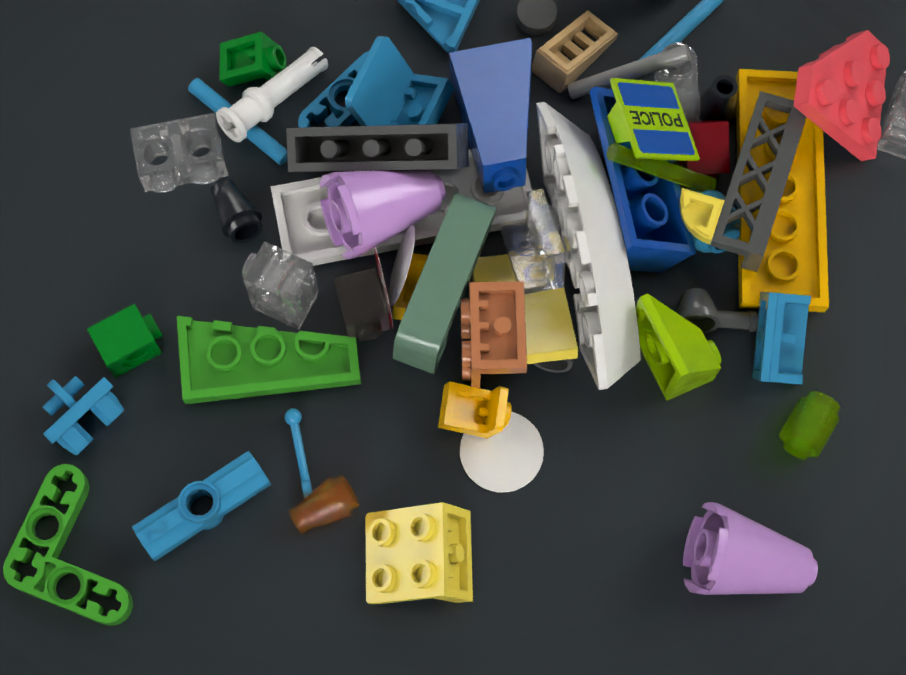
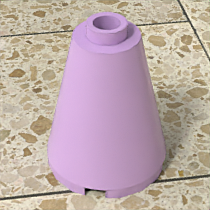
(377, 205)
(743, 557)

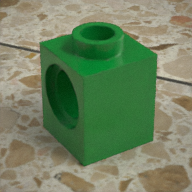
(126, 340)

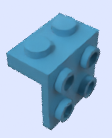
(391, 93)

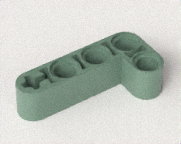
(443, 283)

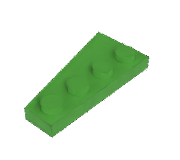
(244, 362)

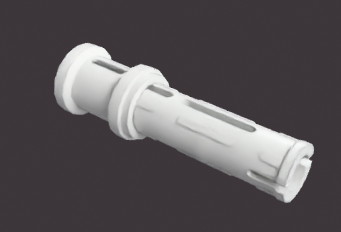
(259, 103)

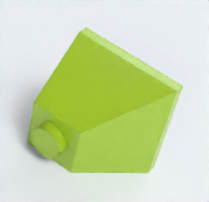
(674, 348)

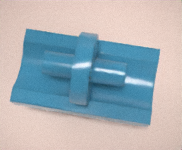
(97, 399)

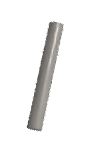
(631, 70)

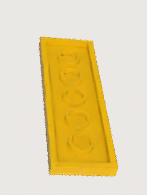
(797, 244)

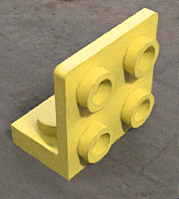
(419, 554)

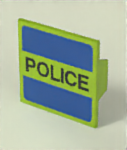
(651, 120)

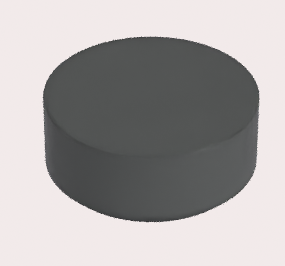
(536, 16)

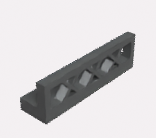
(773, 189)

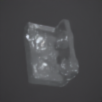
(536, 247)

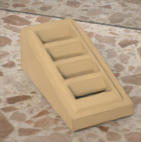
(556, 68)

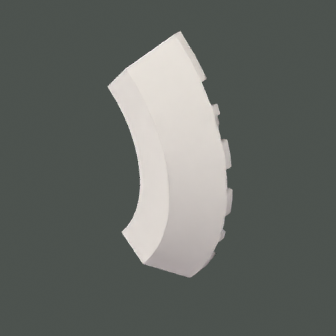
(597, 247)

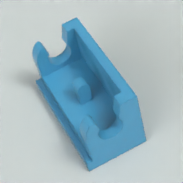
(780, 337)

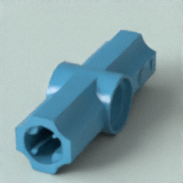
(176, 523)

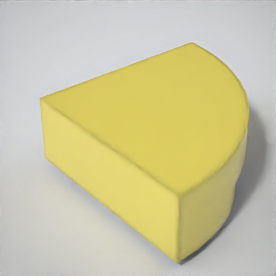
(700, 214)

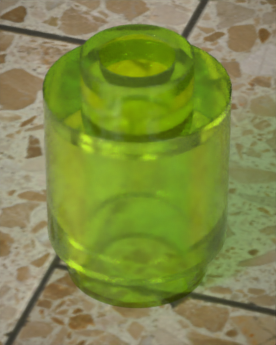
(810, 425)

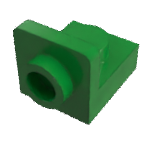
(250, 59)

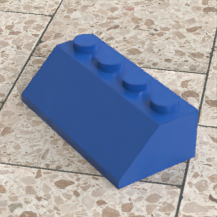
(644, 203)

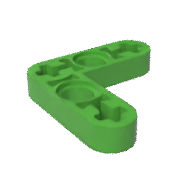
(52, 569)

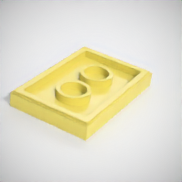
(547, 314)

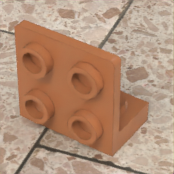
(496, 329)

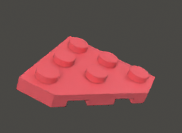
(846, 92)

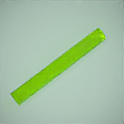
(661, 169)

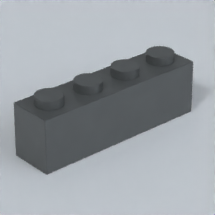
(378, 147)

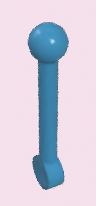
(293, 418)

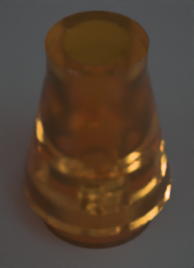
(326, 504)

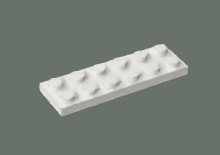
(307, 236)

